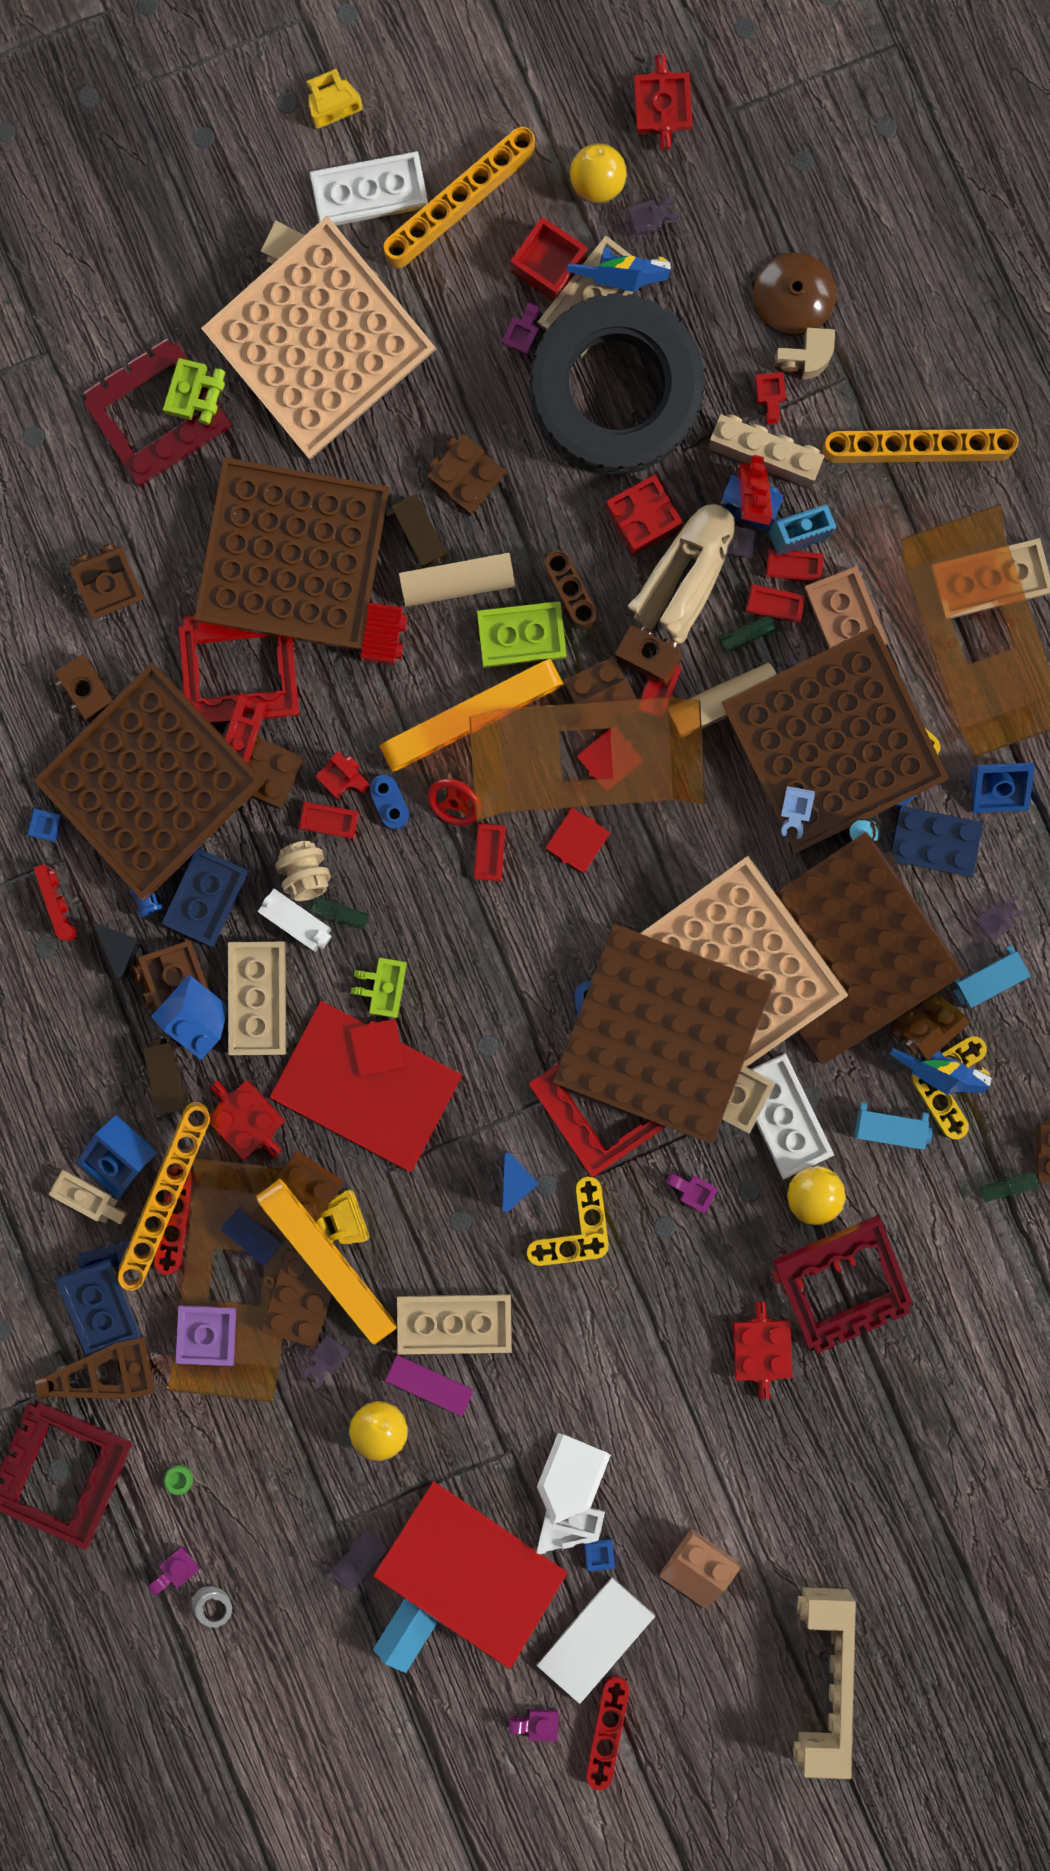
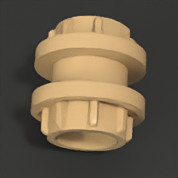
(304, 876)

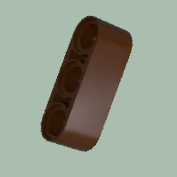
(570, 603)

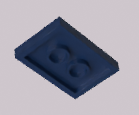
(936, 841)
(205, 897)
(98, 1306)

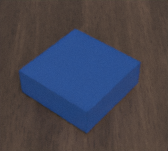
(44, 825)
(599, 1555)

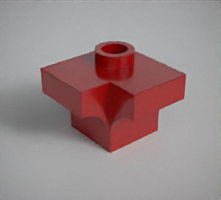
(341, 776)

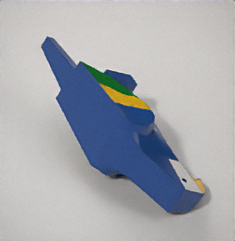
(624, 271)
(946, 1073)

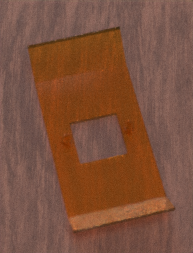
(956, 571)
(653, 755)
(257, 1356)

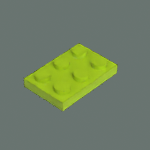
(521, 634)

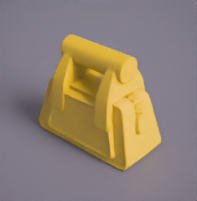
(332, 101)
(345, 1218)

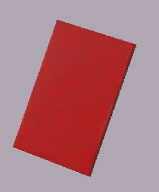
(377, 1111)
(470, 1575)

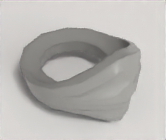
(206, 1593)

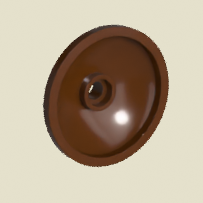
(790, 310)

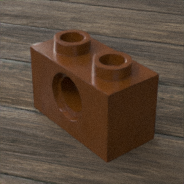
(659, 667)
(72, 677)

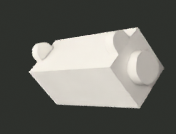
(295, 920)

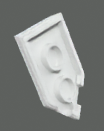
(571, 1477)

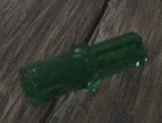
(747, 633)
(340, 913)
(1009, 1187)

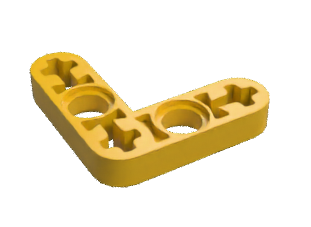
(951, 1104)
(587, 1231)

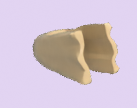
(698, 540)

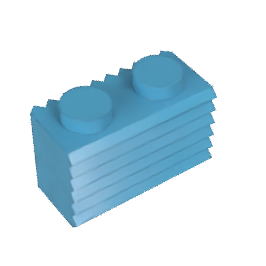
(802, 529)

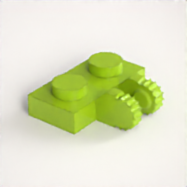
(387, 987)

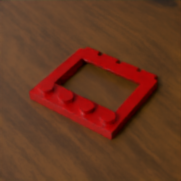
(221, 709)
(579, 1132)

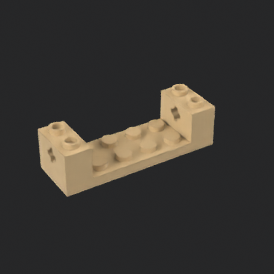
(831, 1753)

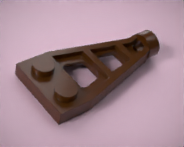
(134, 1367)

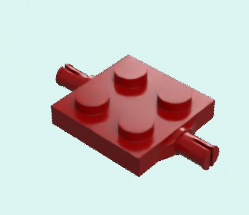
(663, 102)
(246, 1119)
(762, 1350)

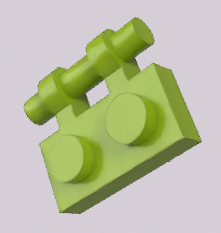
(186, 388)

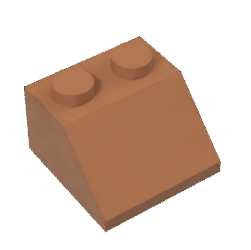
(700, 1569)

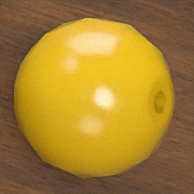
(598, 173)
(816, 1195)
(378, 1431)

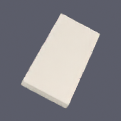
(369, 189)
(789, 1121)
(595, 1640)

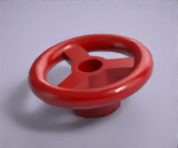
(456, 799)

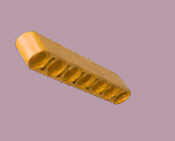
(462, 185)
(932, 440)
(454, 722)
(163, 1210)
(326, 1261)

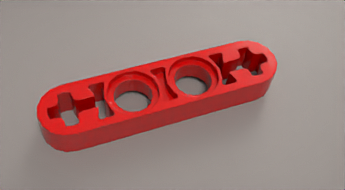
(180, 1221)
(607, 1732)

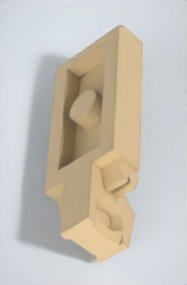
(86, 1198)

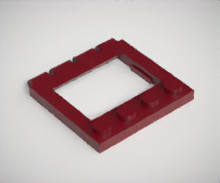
(170, 447)
(843, 1246)
(98, 1486)

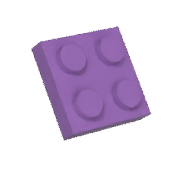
(206, 1335)

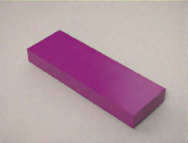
(429, 1385)

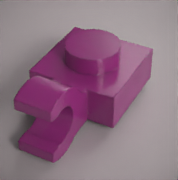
(521, 332)
(695, 1192)
(176, 1569)
(540, 1725)

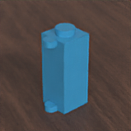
(990, 980)
(892, 1129)
(404, 1636)

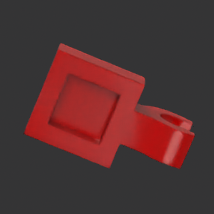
(771, 391)

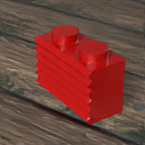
(383, 634)

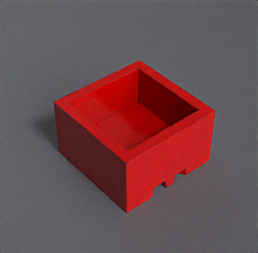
(545, 259)
(643, 515)

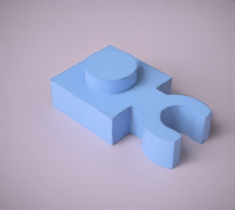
(797, 807)

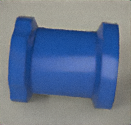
(147, 907)

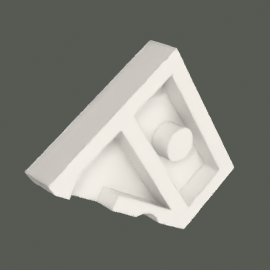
(571, 1531)

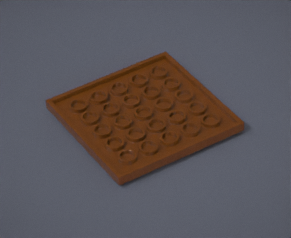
(292, 554)
(836, 730)
(148, 781)
(871, 942)
(663, 1033)

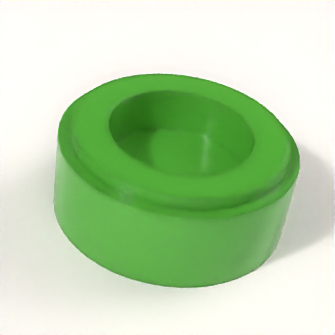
(178, 1479)

